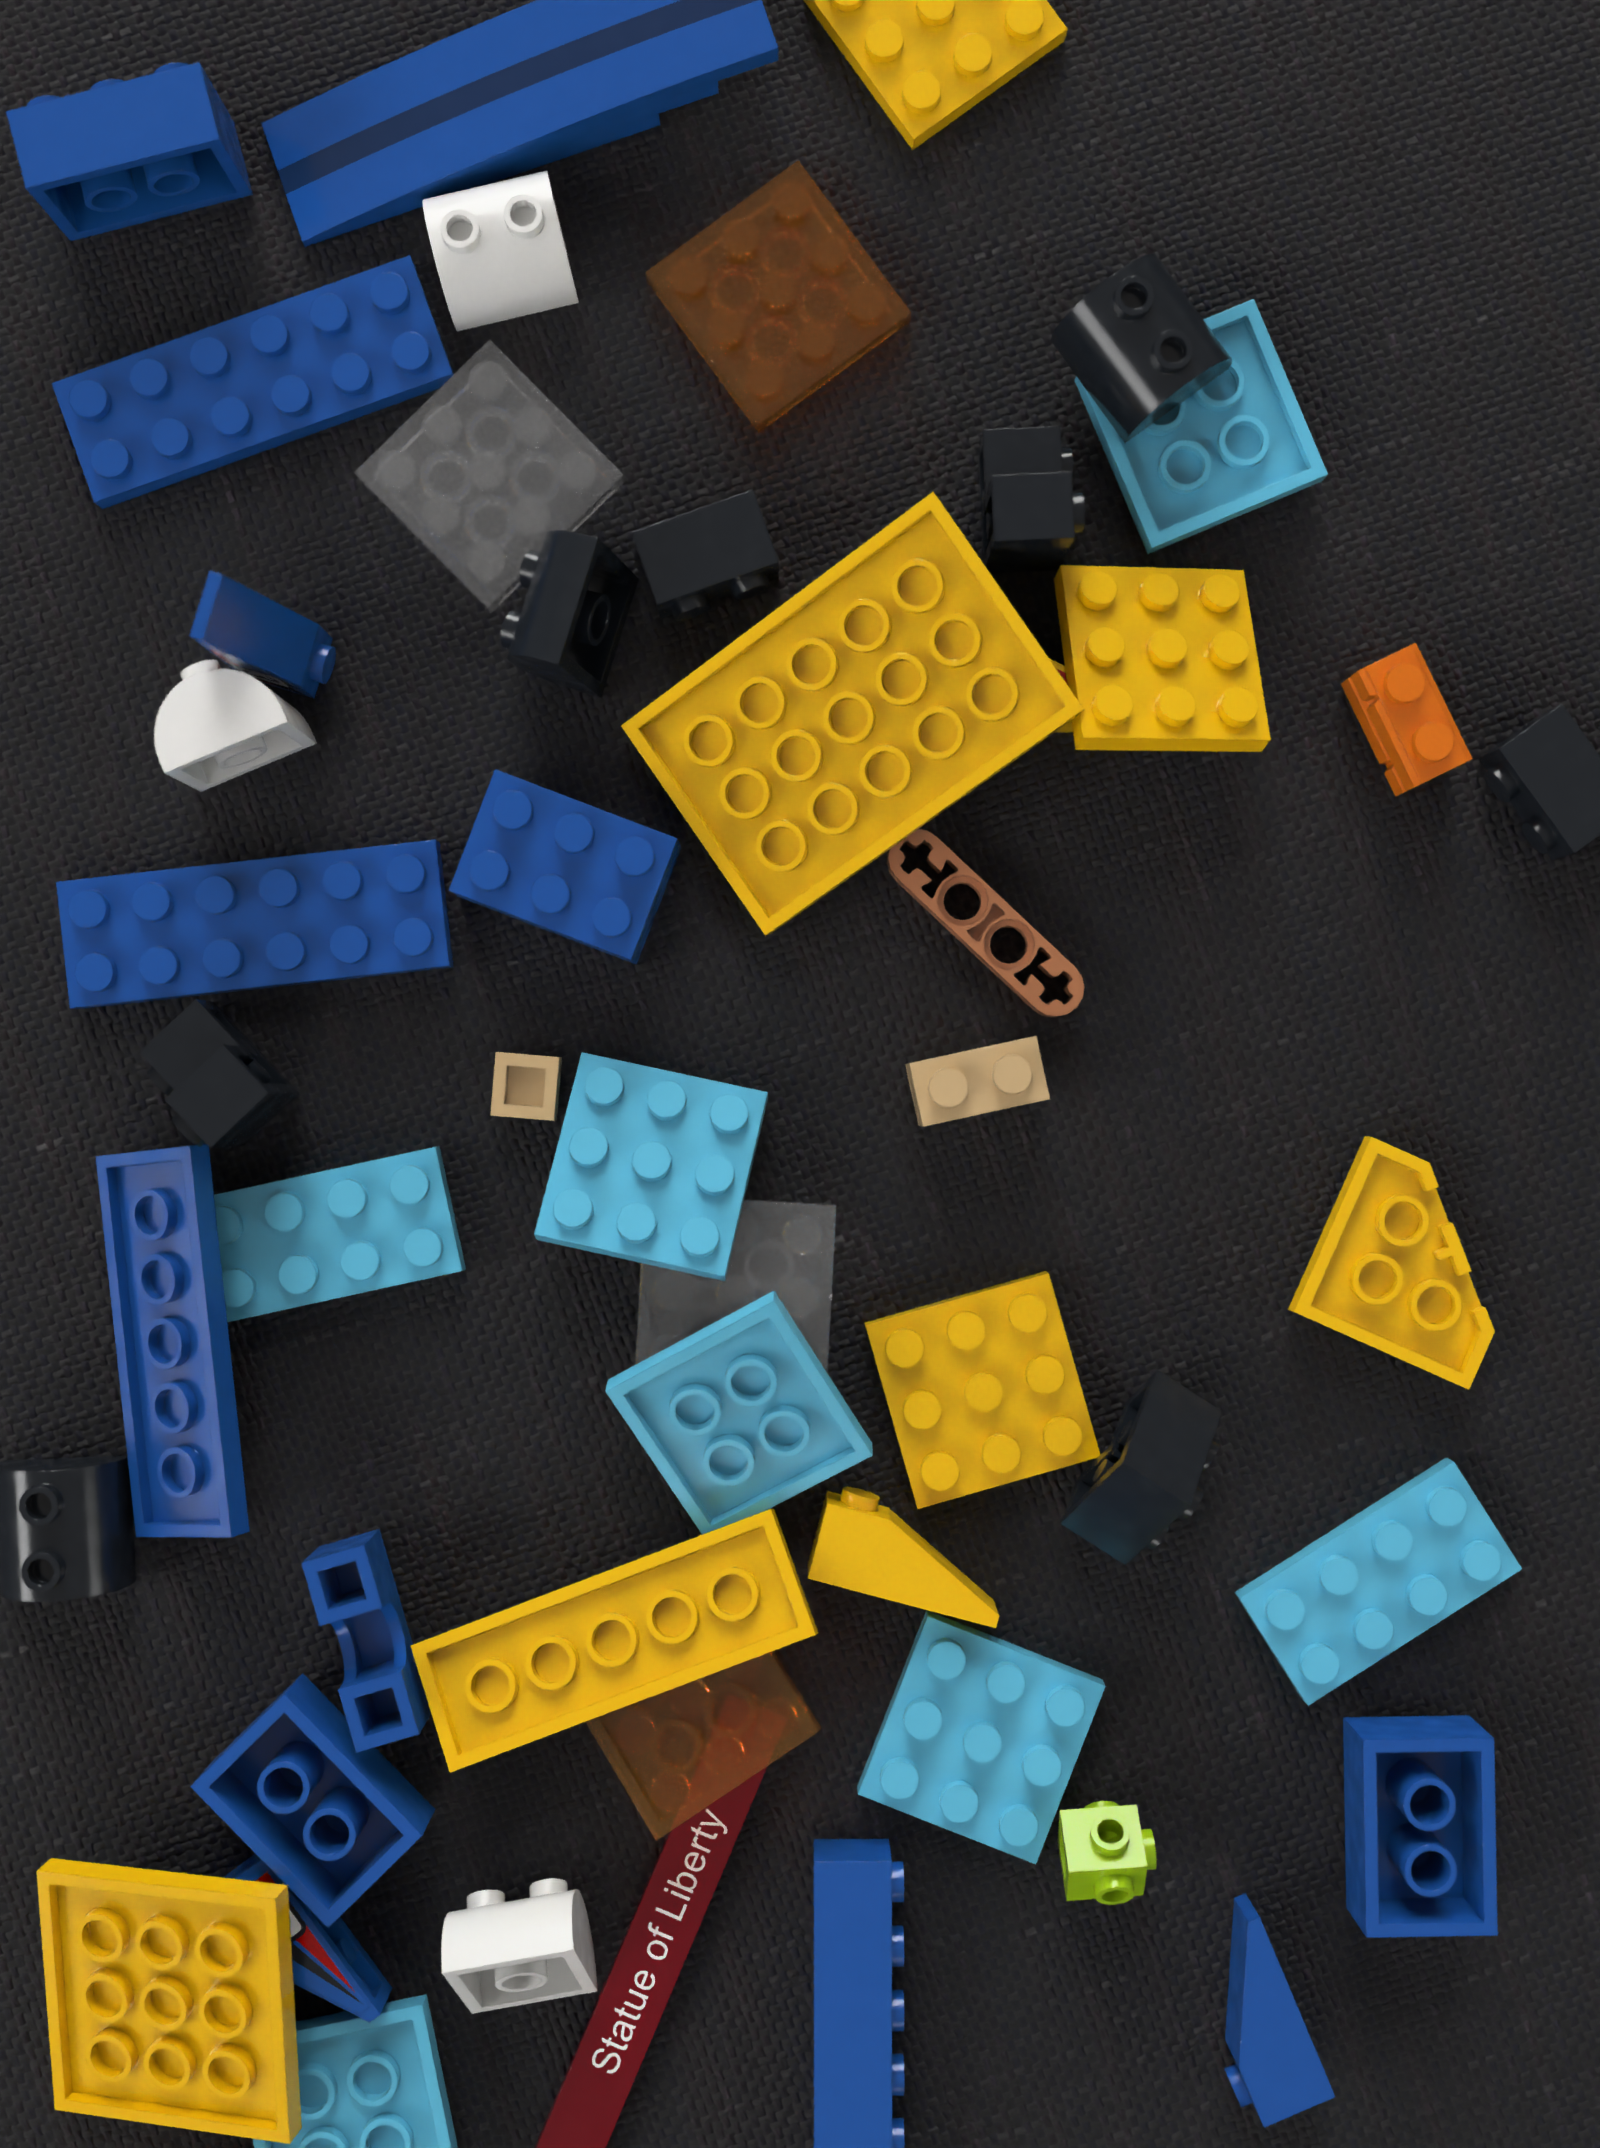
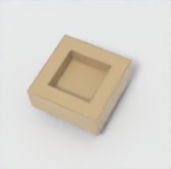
(526, 1086)

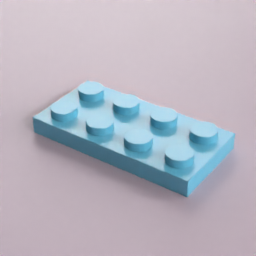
(336, 1233)
(1378, 1580)

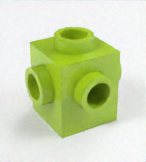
(1104, 1852)

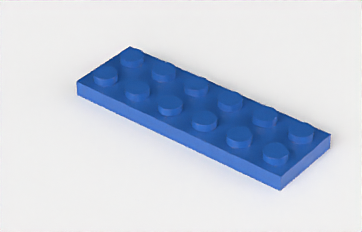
(253, 382)
(254, 924)
(172, 1343)

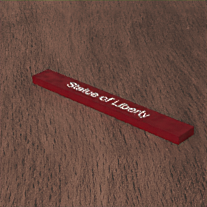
(645, 1973)

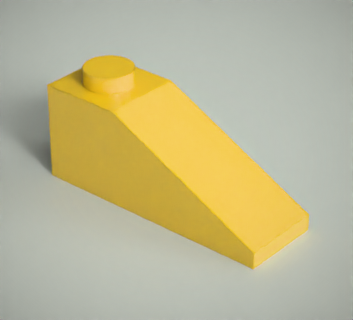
(880, 1555)

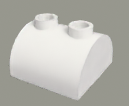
(500, 251)
(224, 726)
(520, 1948)

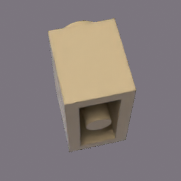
(977, 1081)

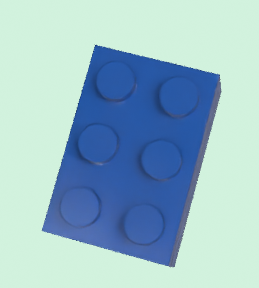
(129, 151)
(565, 866)
(312, 1803)
(1420, 1826)

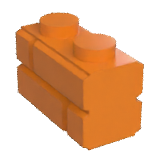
(1405, 719)

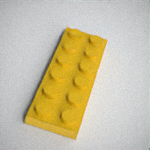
(613, 1640)

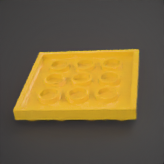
(170, 1998)

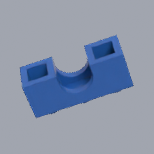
(359, 1598)

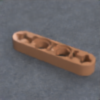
(992, 915)

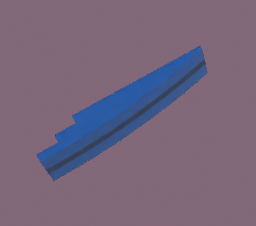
(504, 102)

